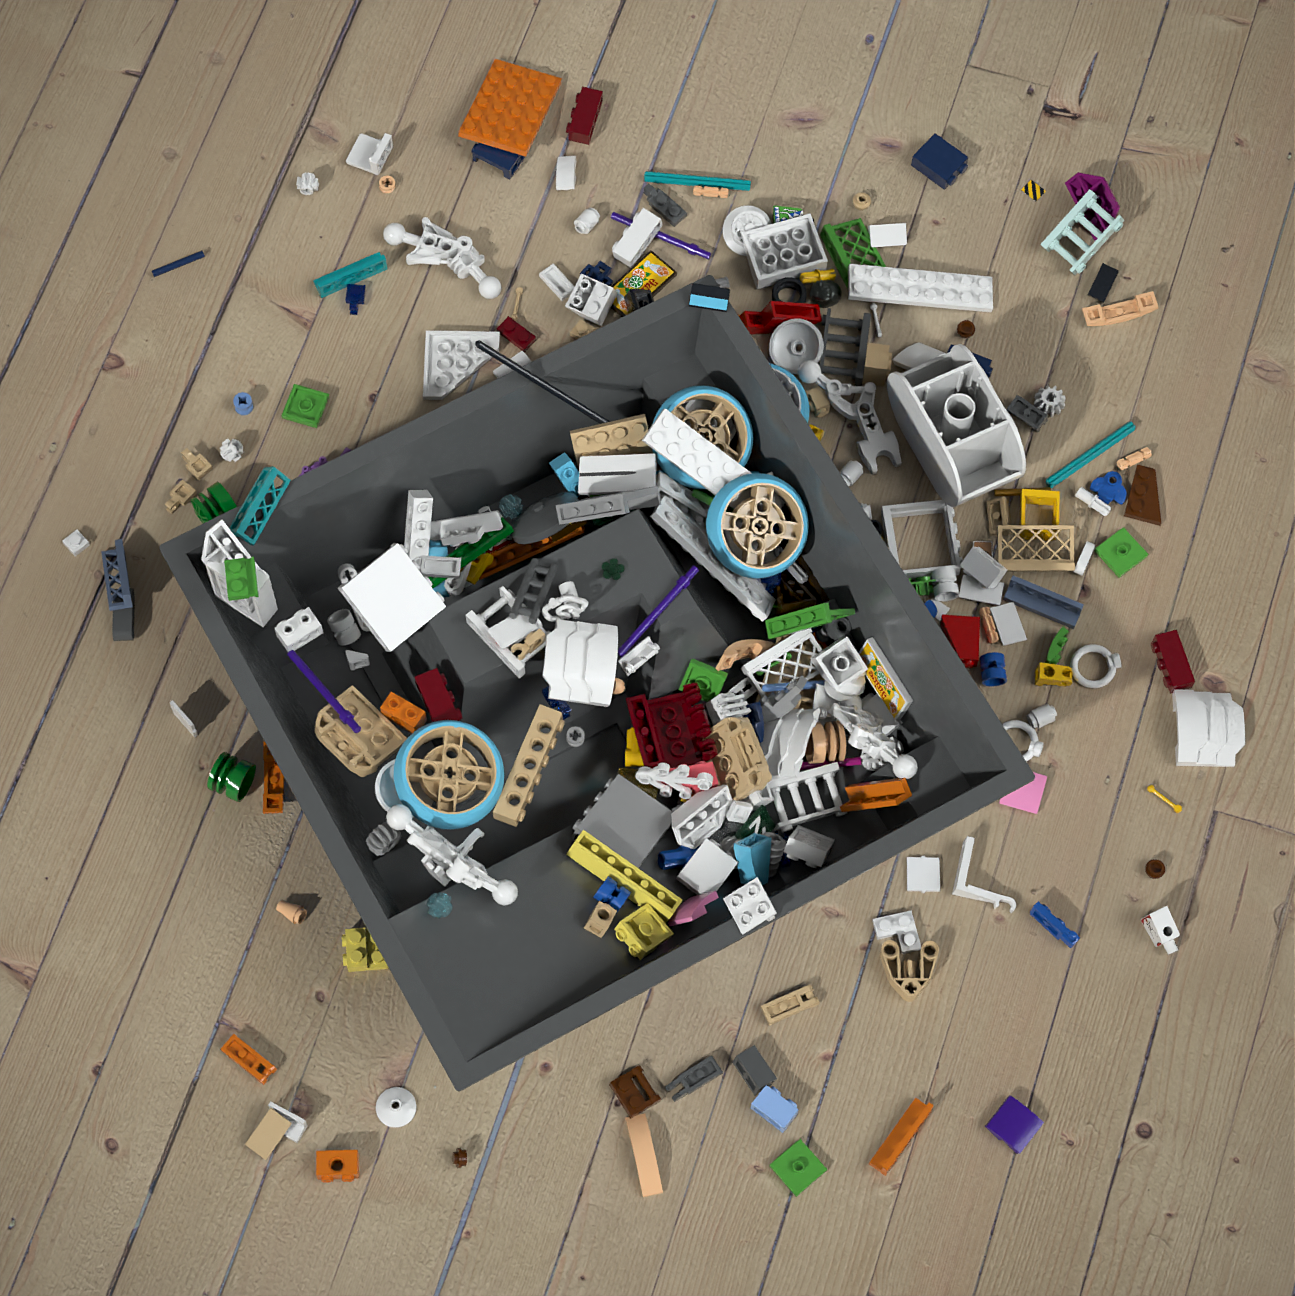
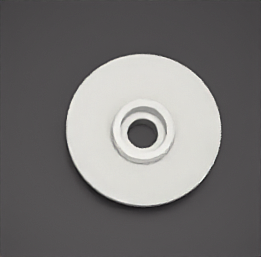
(396, 1117)

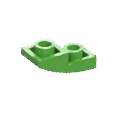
(1055, 649)

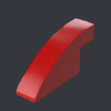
(777, 313)

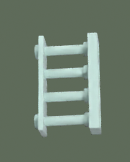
(1077, 215)

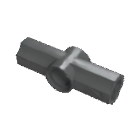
(842, 623)

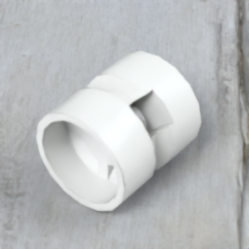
(945, 588)
(343, 626)

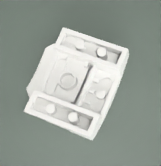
(581, 662)
(1207, 728)
(787, 741)

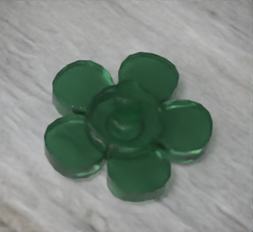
(612, 569)

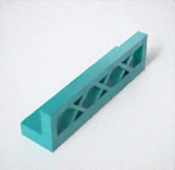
(350, 274)
(254, 499)

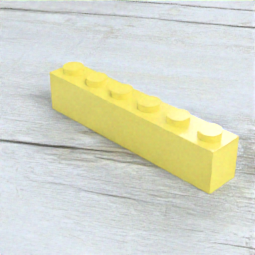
(605, 862)

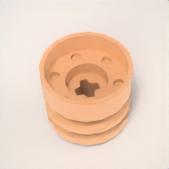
(827, 743)

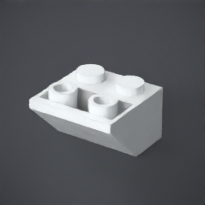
(591, 299)

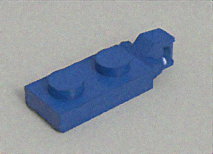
(1053, 924)

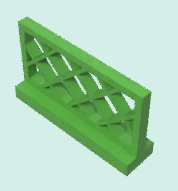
(839, 255)
(804, 620)

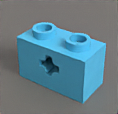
(566, 473)

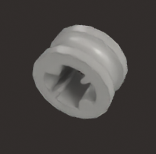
(580, 740)

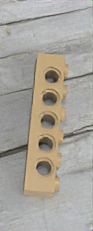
(544, 718)

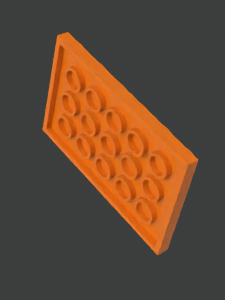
(510, 107)

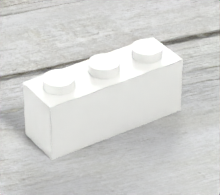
(637, 237)

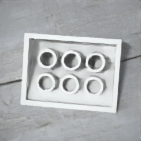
(783, 250)
(259, 608)

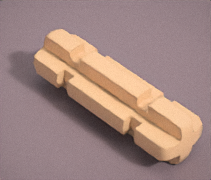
(710, 191)
(1134, 458)
(989, 625)

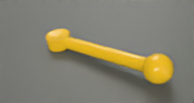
(1177, 808)

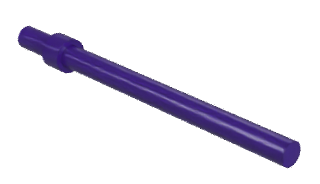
(692, 248)
(682, 583)
(344, 715)

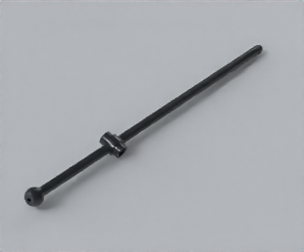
(540, 382)

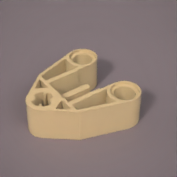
(893, 969)

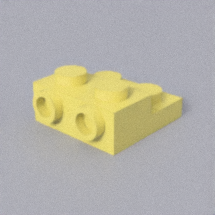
(643, 931)
(361, 951)

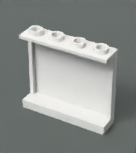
(392, 597)

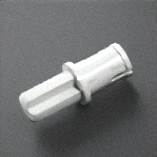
(1093, 501)

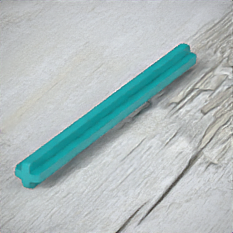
(694, 180)
(1090, 454)

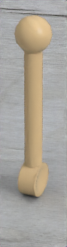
(519, 291)

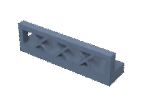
(121, 578)
(1043, 602)

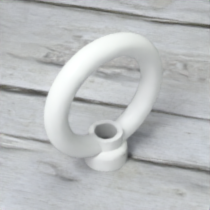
(1113, 662)
(1035, 746)

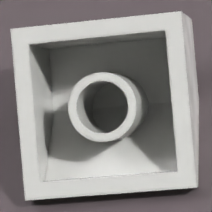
(839, 663)

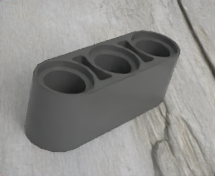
(124, 620)

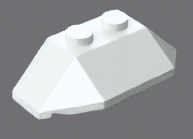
(222, 545)
(701, 816)

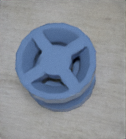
(243, 408)

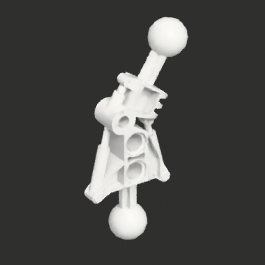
(459, 257)
(868, 736)
(450, 857)

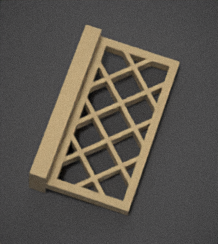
(1039, 564)

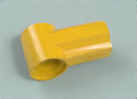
(632, 753)

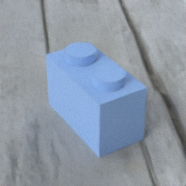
(775, 1108)

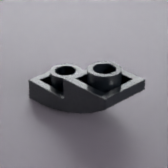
(1103, 282)

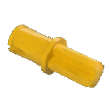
(817, 275)

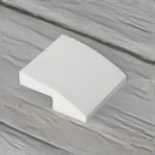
(915, 356)

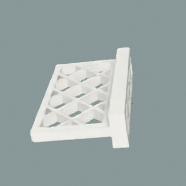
(777, 651)

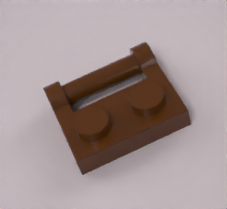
(629, 1094)

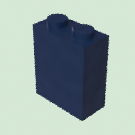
(940, 161)

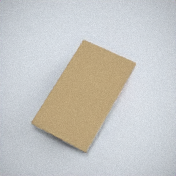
(268, 1133)

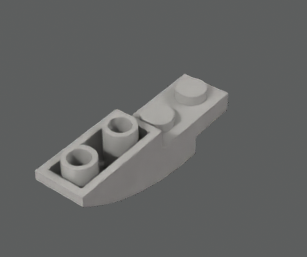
(778, 705)

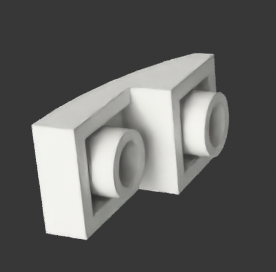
(565, 173)

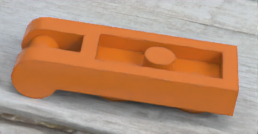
(248, 1058)

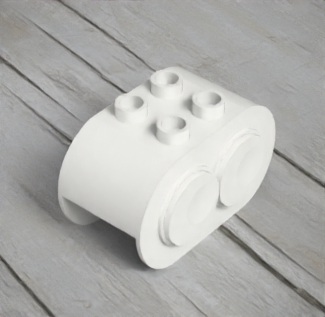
(957, 426)

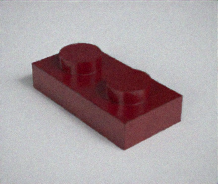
(516, 334)

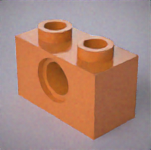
(403, 713)
(326, 1160)

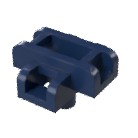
(595, 273)

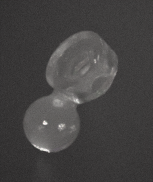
(729, 828)

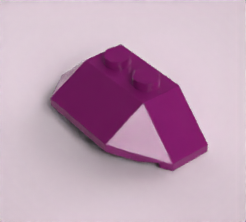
(1080, 185)

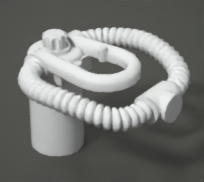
(572, 605)

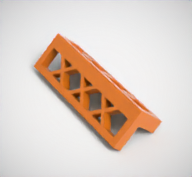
(876, 794)
(901, 1136)

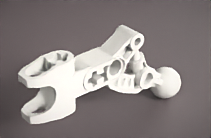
(875, 441)

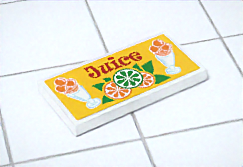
(885, 680)

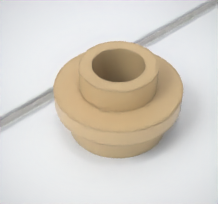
(861, 205)

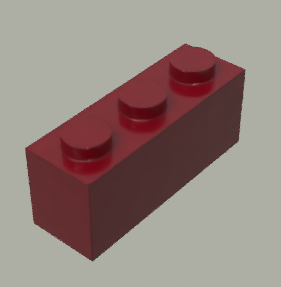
(584, 115)
(1172, 661)
(436, 697)

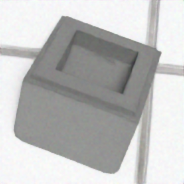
(357, 659)

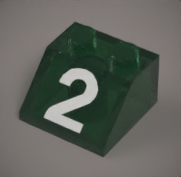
(758, 823)

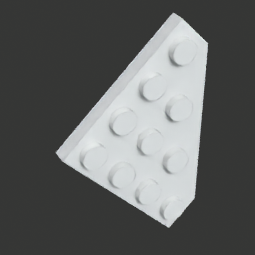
(452, 359)

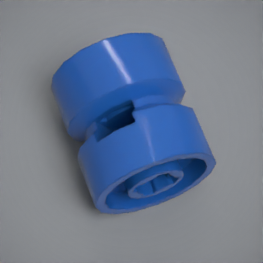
(993, 671)
(610, 887)

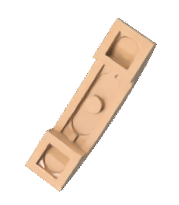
(1121, 311)
(741, 650)
(644, 1155)

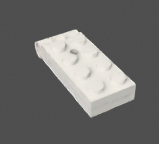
(808, 846)

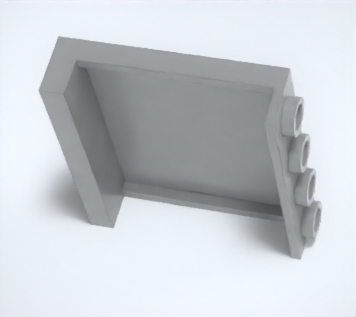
(608, 505)
(626, 820)

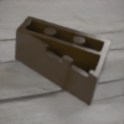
(792, 595)

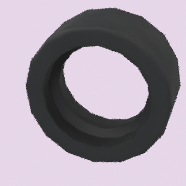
(789, 282)

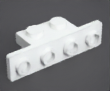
(465, 528)

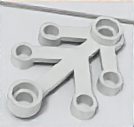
(673, 778)

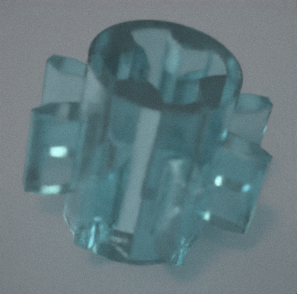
(511, 506)
(439, 905)

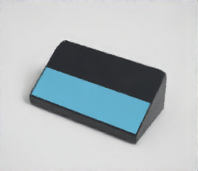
(709, 297)

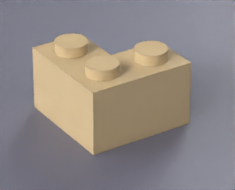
(877, 364)

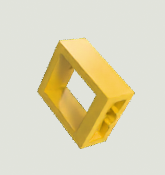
(1039, 497)

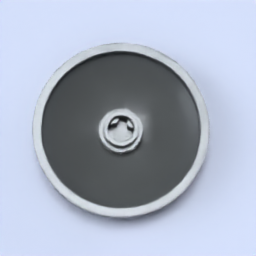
(540, 519)

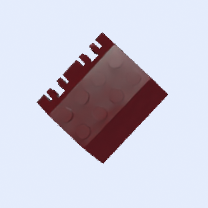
(672, 729)

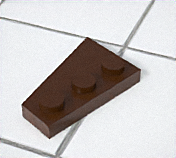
(1143, 497)

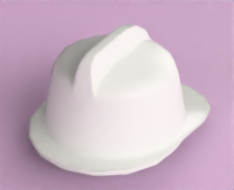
(848, 691)

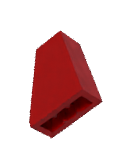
(964, 636)

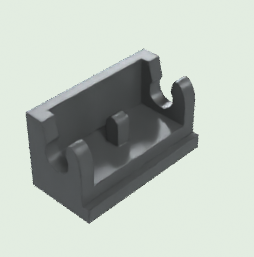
(1027, 413)
(754, 1070)

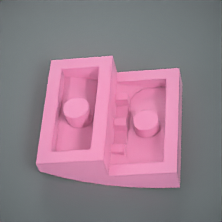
(1028, 796)
(692, 908)

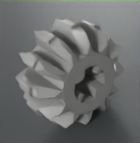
(383, 839)

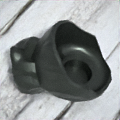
(825, 293)

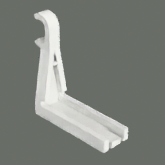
(437, 871)
(971, 891)

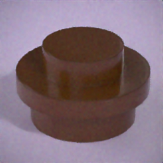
(966, 329)
(1155, 869)
(459, 1158)

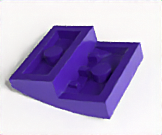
(1014, 1124)

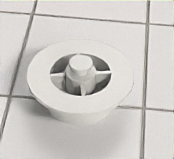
(742, 220)

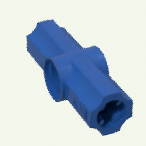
(675, 858)

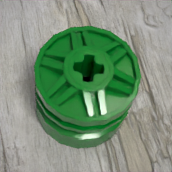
(214, 506)
(231, 776)

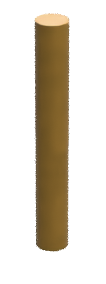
(1014, 492)

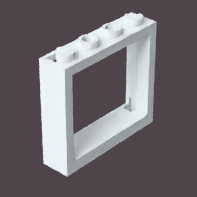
(921, 508)

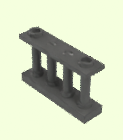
(860, 341)

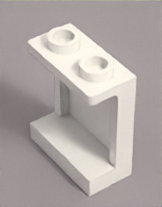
(707, 868)

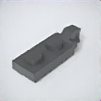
(664, 205)

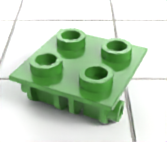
(923, 585)

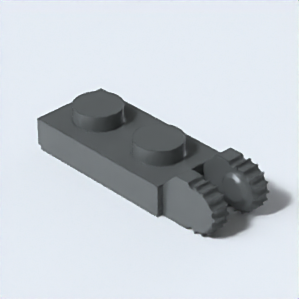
(695, 1077)

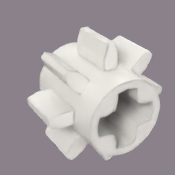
(307, 183)
(231, 450)

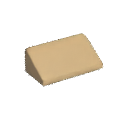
(998, 514)

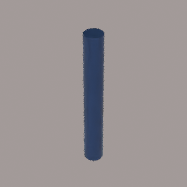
(176, 264)

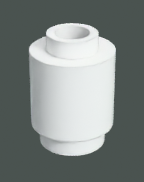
(586, 220)
(851, 472)
(1041, 716)

